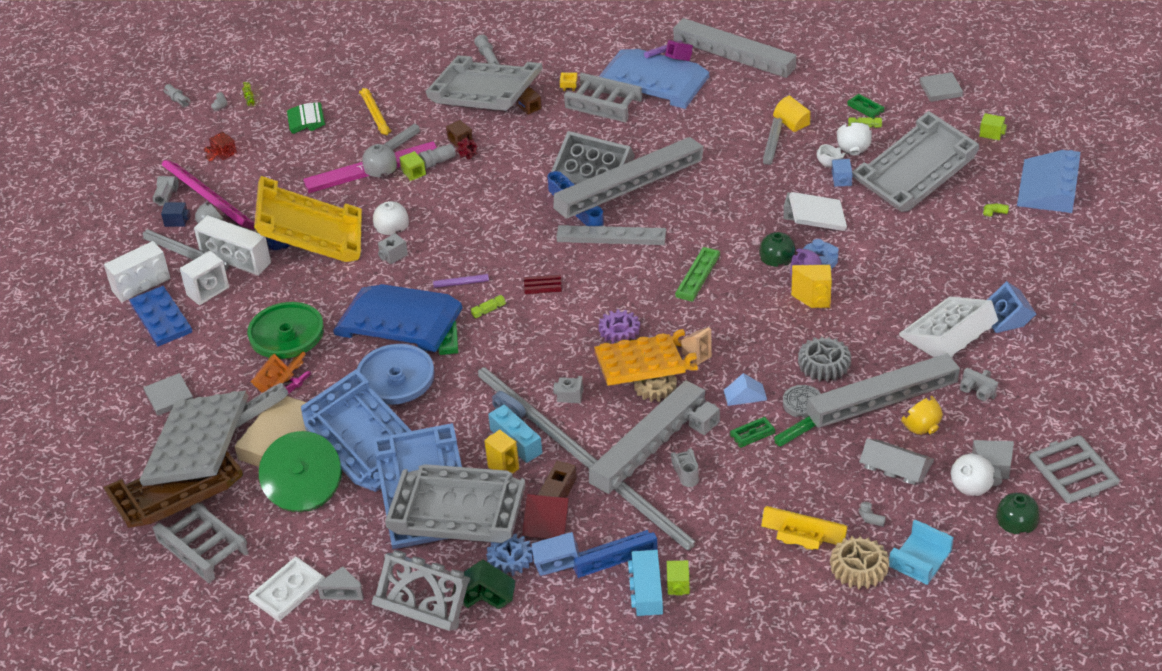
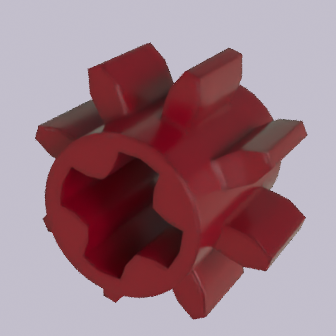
(467, 148)

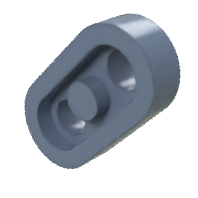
(515, 406)

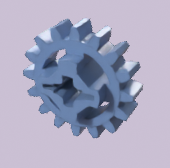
(520, 556)

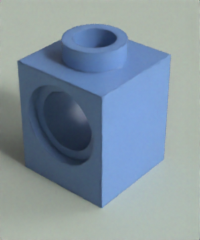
(842, 172)

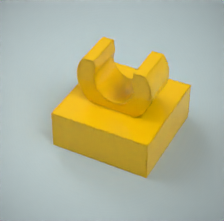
(568, 80)

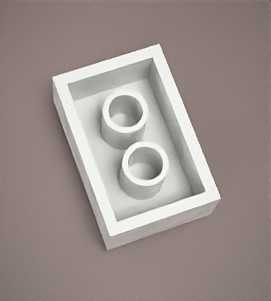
(137, 271)

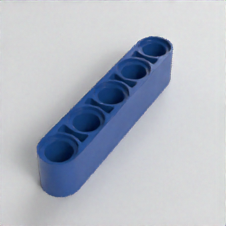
(558, 182)

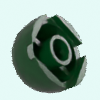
(777, 249)
(1018, 513)

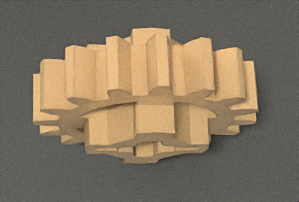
(656, 387)

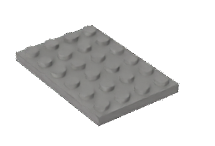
(194, 438)

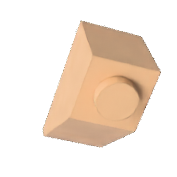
(699, 343)

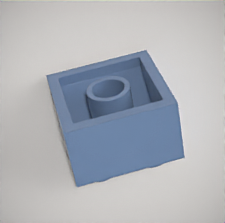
(1011, 308)

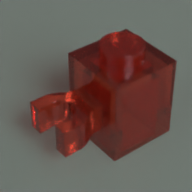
(221, 146)

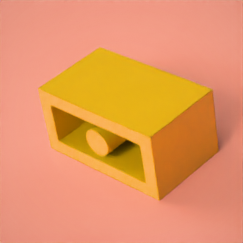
(501, 452)

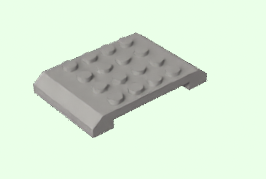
(482, 84)
(917, 162)

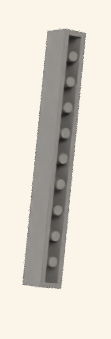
(627, 177)

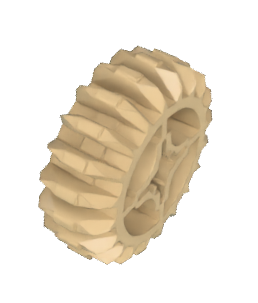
(859, 562)

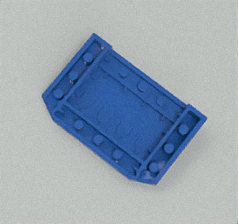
(400, 315)

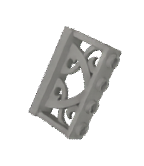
(395, 603)

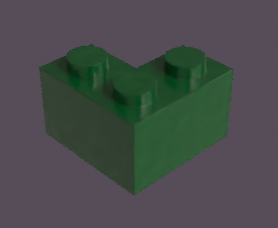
(487, 584)

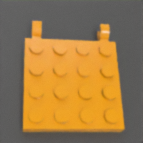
(643, 358)

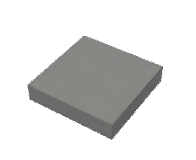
(941, 87)
(167, 392)

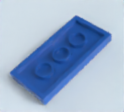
(160, 316)

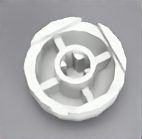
(854, 138)
(390, 218)
(972, 474)

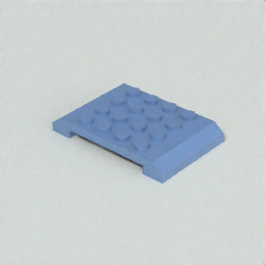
(409, 451)

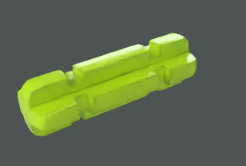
(877, 122)
(488, 306)

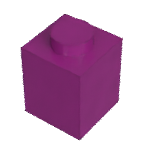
(679, 50)

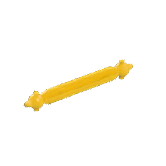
(375, 112)

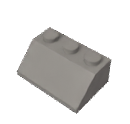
(895, 461)

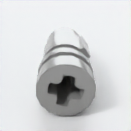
(437, 155)

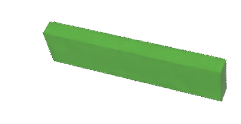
(697, 274)

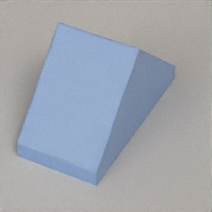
(744, 391)

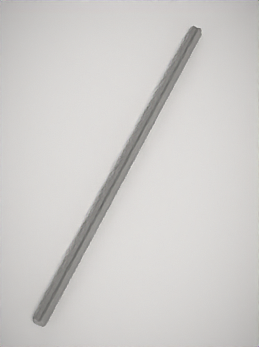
(588, 460)

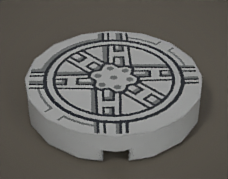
(796, 399)

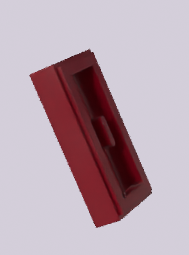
(542, 284)

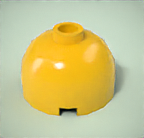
(924, 417)

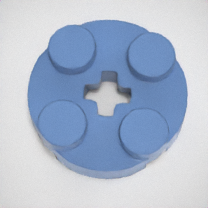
(827, 250)

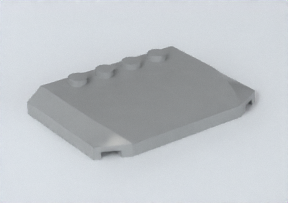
(456, 503)

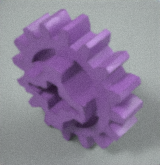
(619, 326)

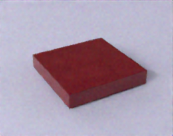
(545, 516)

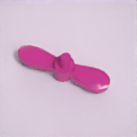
(297, 382)

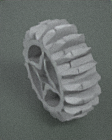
(824, 359)

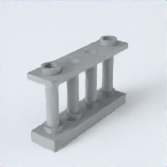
(600, 107)
(192, 557)

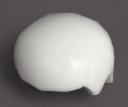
(827, 153)

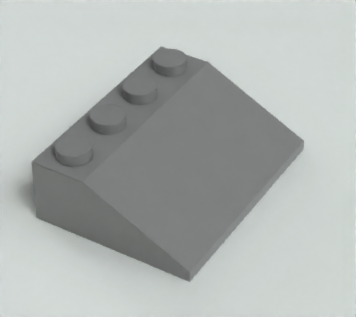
(587, 157)

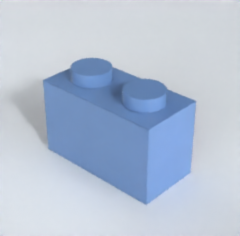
(555, 553)

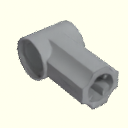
(165, 187)

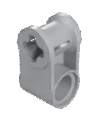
(686, 467)

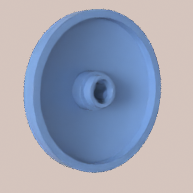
(398, 372)

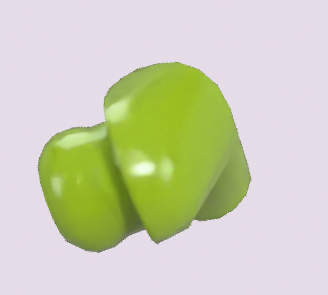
(998, 208)

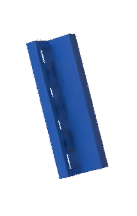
(613, 553)

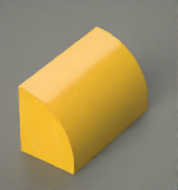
(792, 113)

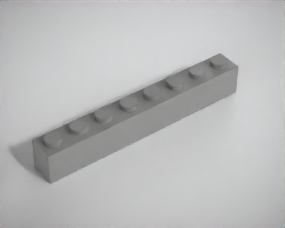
(735, 47)
(882, 390)
(646, 437)

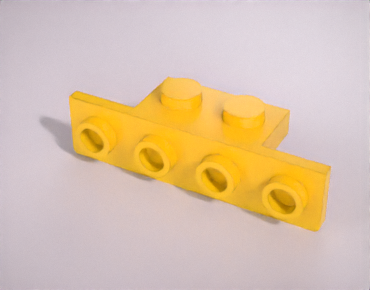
(802, 529)

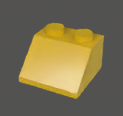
(812, 285)

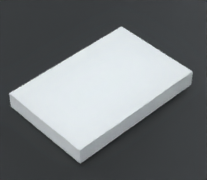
(817, 211)
(286, 588)

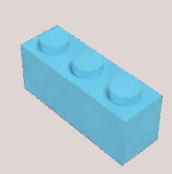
(527, 440)
(645, 583)

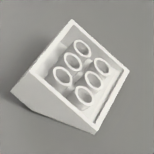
(951, 325)

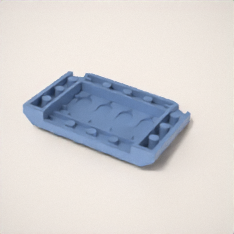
(658, 75)
(349, 418)

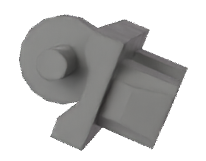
(982, 383)

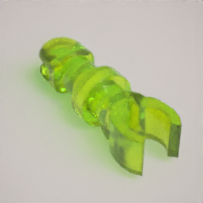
(248, 94)

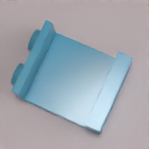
(922, 552)

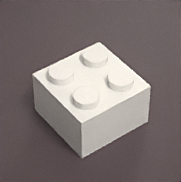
(204, 277)

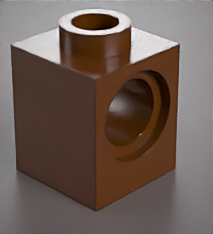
(458, 131)

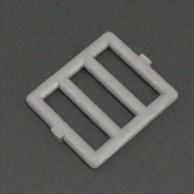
(1088, 452)

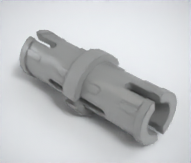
(176, 95)

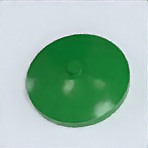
(285, 330)
(300, 471)

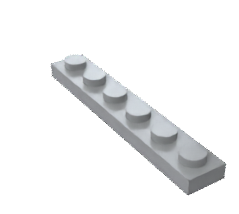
(611, 235)

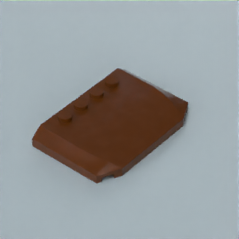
(148, 504)

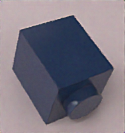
(175, 214)

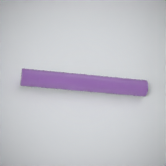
(656, 51)
(460, 281)

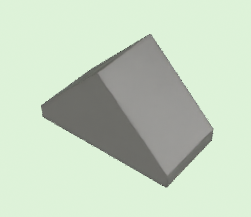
(340, 586)

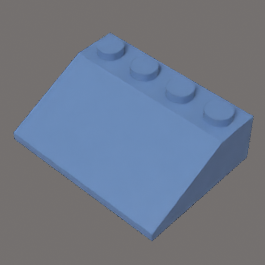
(1050, 181)

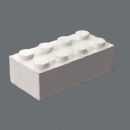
(233, 244)

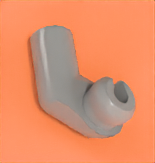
(220, 102)

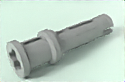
(485, 49)

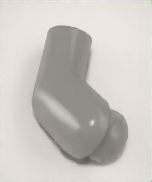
(868, 515)

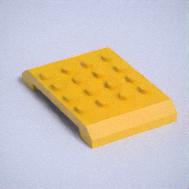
(308, 222)

